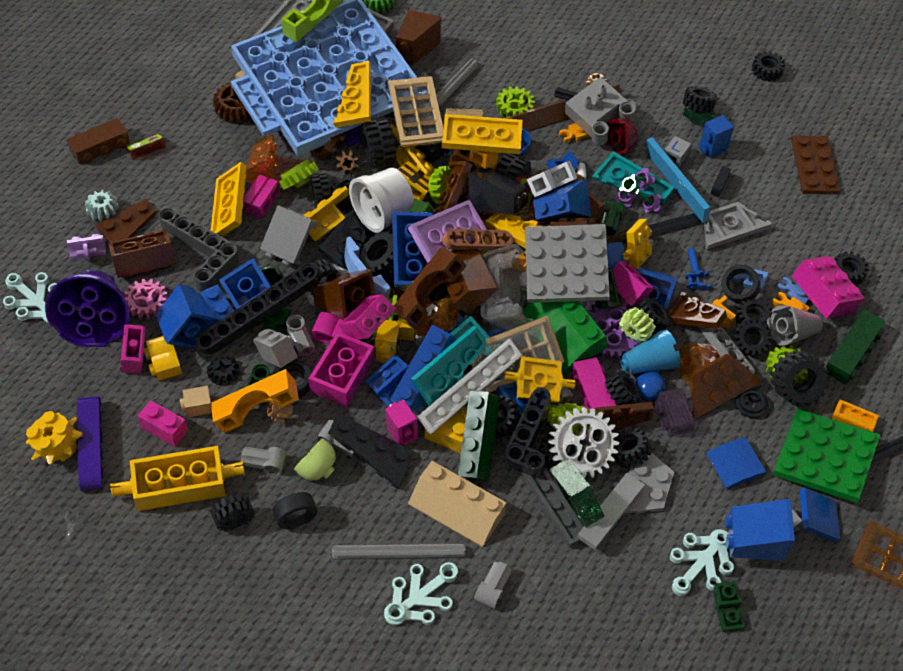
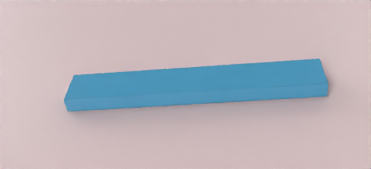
(678, 180)

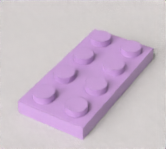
(429, 231)

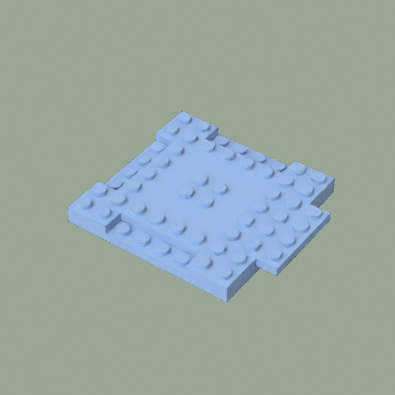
(303, 82)

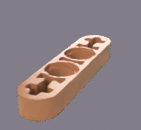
(477, 236)

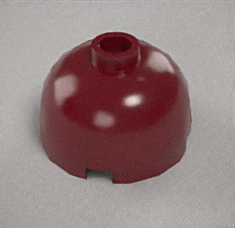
(624, 133)

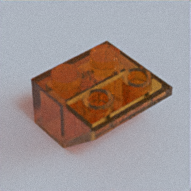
(262, 159)

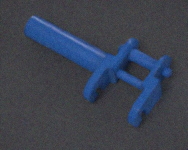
(696, 273)

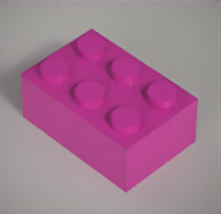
(828, 287)
(341, 369)

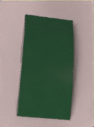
(728, 606)

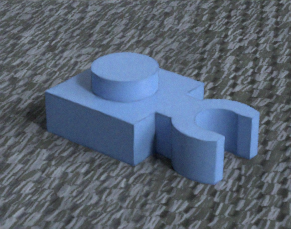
(747, 281)
(793, 290)

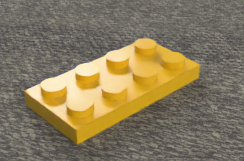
(482, 134)
(229, 200)

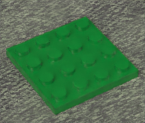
(827, 455)

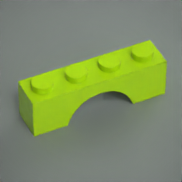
(298, 24)

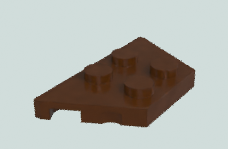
(719, 383)

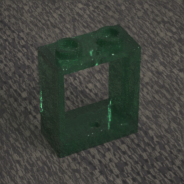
(577, 492)

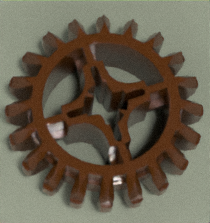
(229, 106)

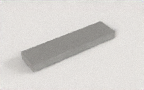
(613, 509)

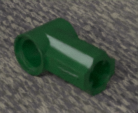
(611, 215)

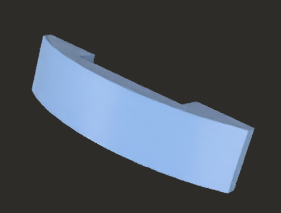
(354, 264)

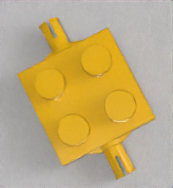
(638, 244)
(539, 373)

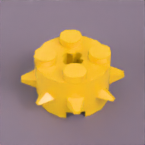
(53, 437)

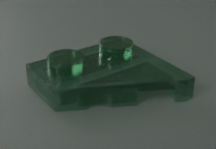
(701, 118)

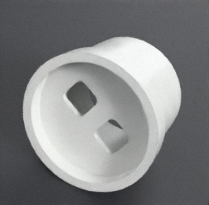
(379, 195)

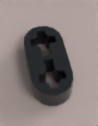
(720, 181)

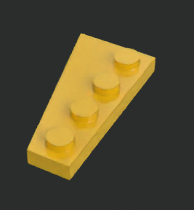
(356, 97)

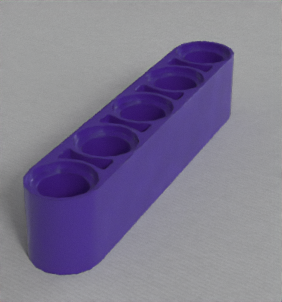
(89, 446)

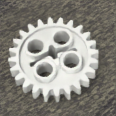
(603, 447)

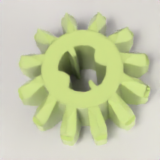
(637, 325)

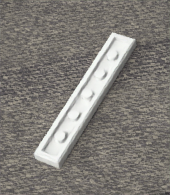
(475, 380)

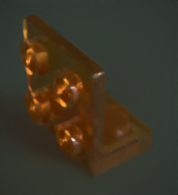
(693, 358)

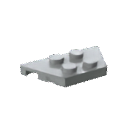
(731, 224)
(657, 483)

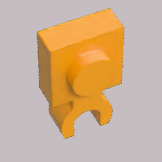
(573, 131)
(793, 302)

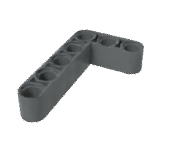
(221, 252)

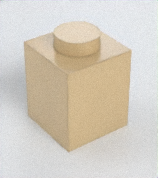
(196, 401)

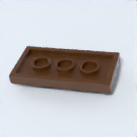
(815, 165)

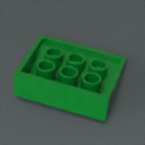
(573, 328)

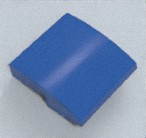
(387, 378)
(736, 462)

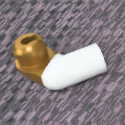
(581, 172)

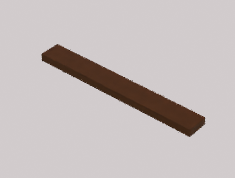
(546, 114)

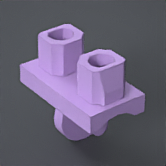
(86, 247)

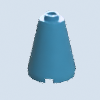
(652, 355)

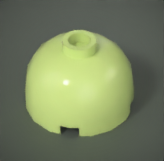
(317, 462)

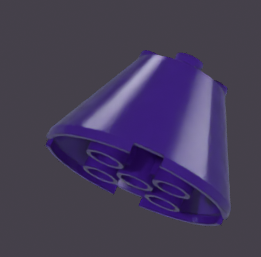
(87, 309)

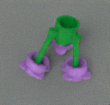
(631, 187)

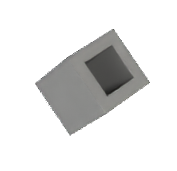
(678, 150)

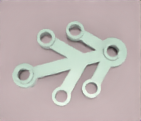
(32, 300)
(703, 558)
(419, 597)

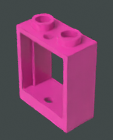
(362, 320)

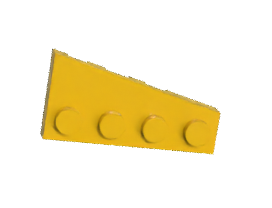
(512, 224)

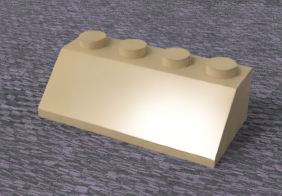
(457, 503)

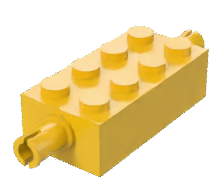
(177, 478)

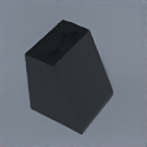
(495, 192)

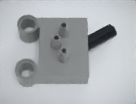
(595, 107)

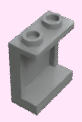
(287, 235)

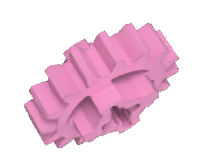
(145, 298)

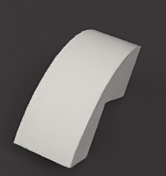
(552, 178)

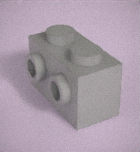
(275, 347)

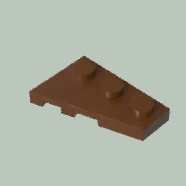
(126, 222)
(695, 313)
(625, 415)

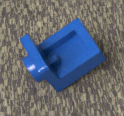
(568, 156)

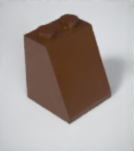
(418, 35)
(344, 292)

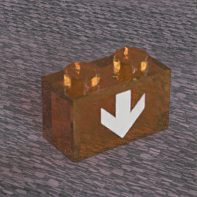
(440, 314)

